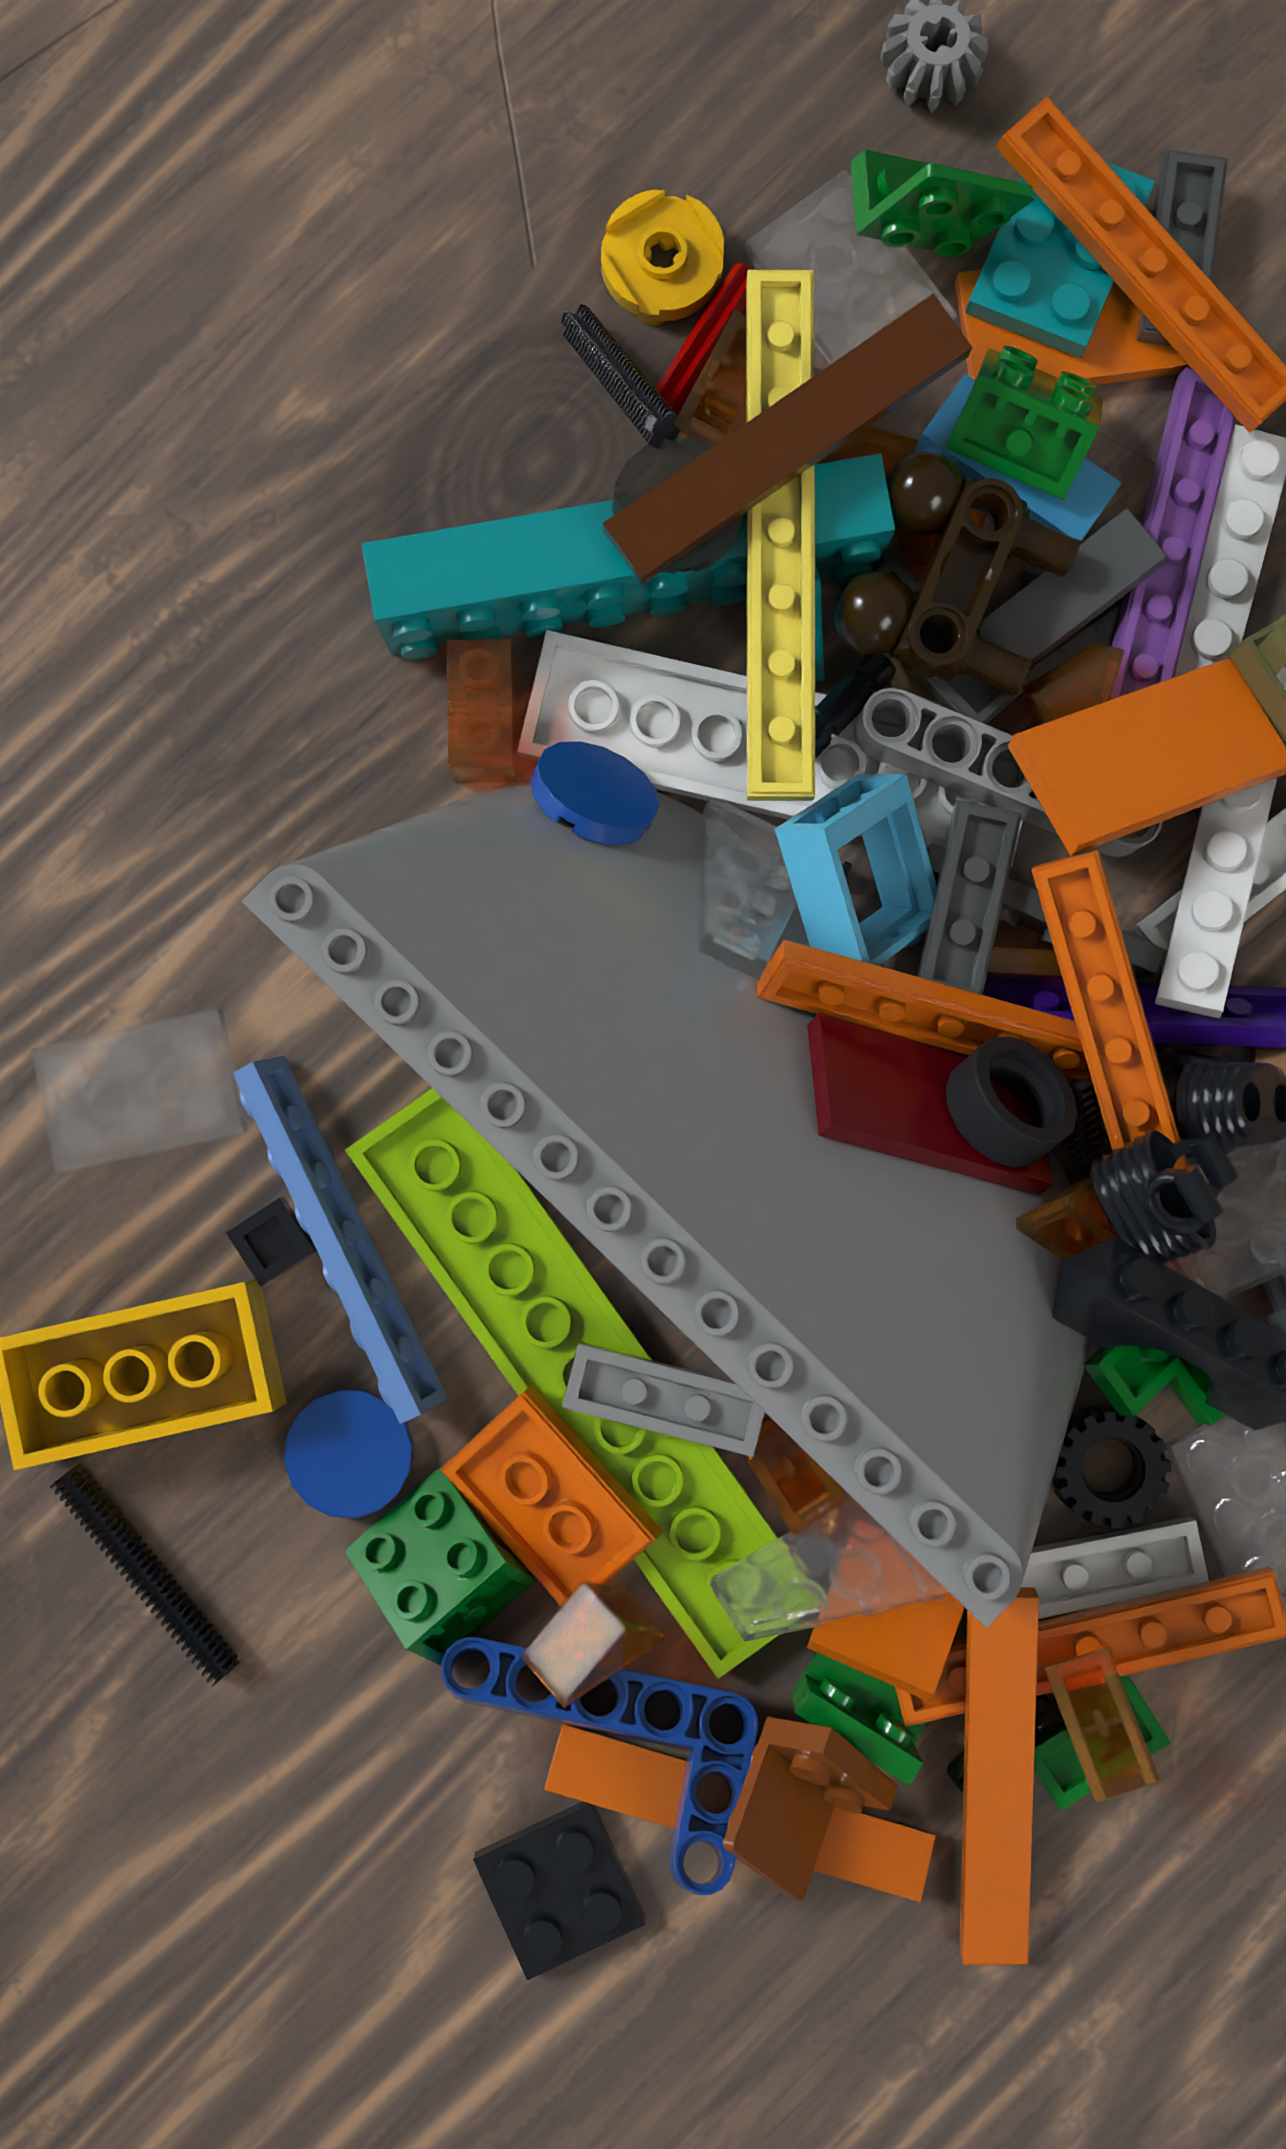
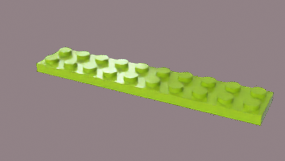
(529, 1309)

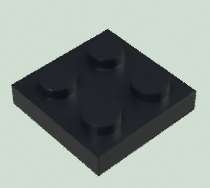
(559, 1889)

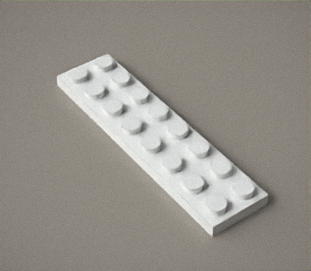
(691, 729)

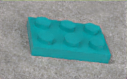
(1044, 278)

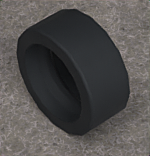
(989, 1123)

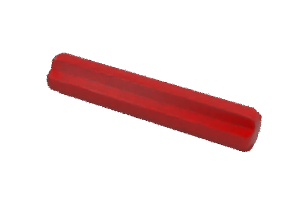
(697, 348)

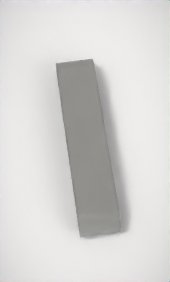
(973, 774)

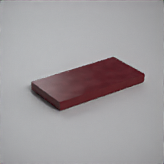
(893, 1100)

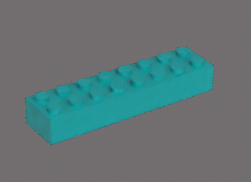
(564, 569)

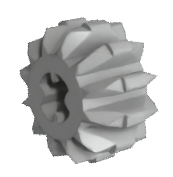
(934, 52)

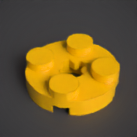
(671, 222)

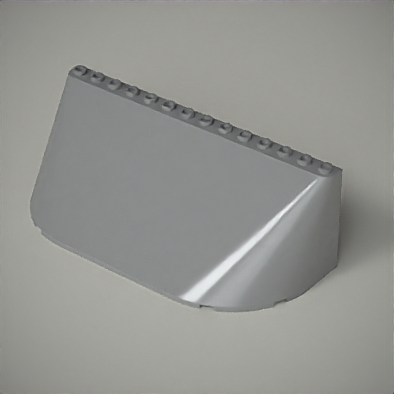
(679, 1132)

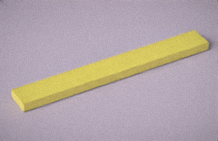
(780, 553)

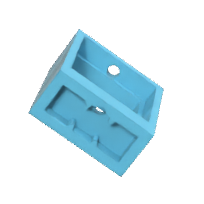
(887, 819)

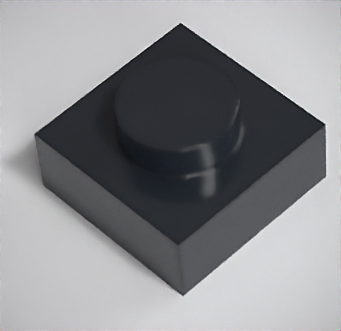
(271, 1241)

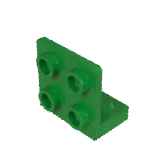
(930, 203)
(1028, 421)
(436, 1569)
(861, 1711)

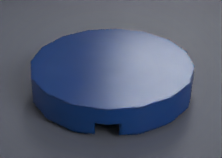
(594, 791)
(348, 1453)

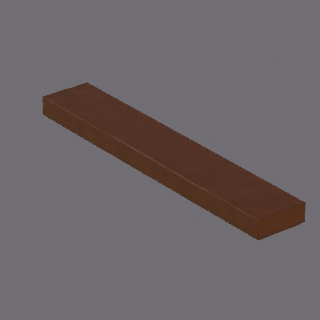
(787, 438)

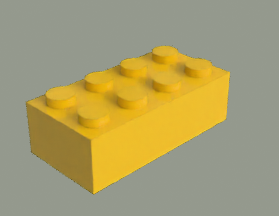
(138, 1374)

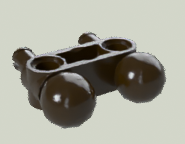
(929, 497)

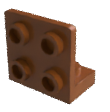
(790, 1797)

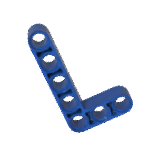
(629, 1721)

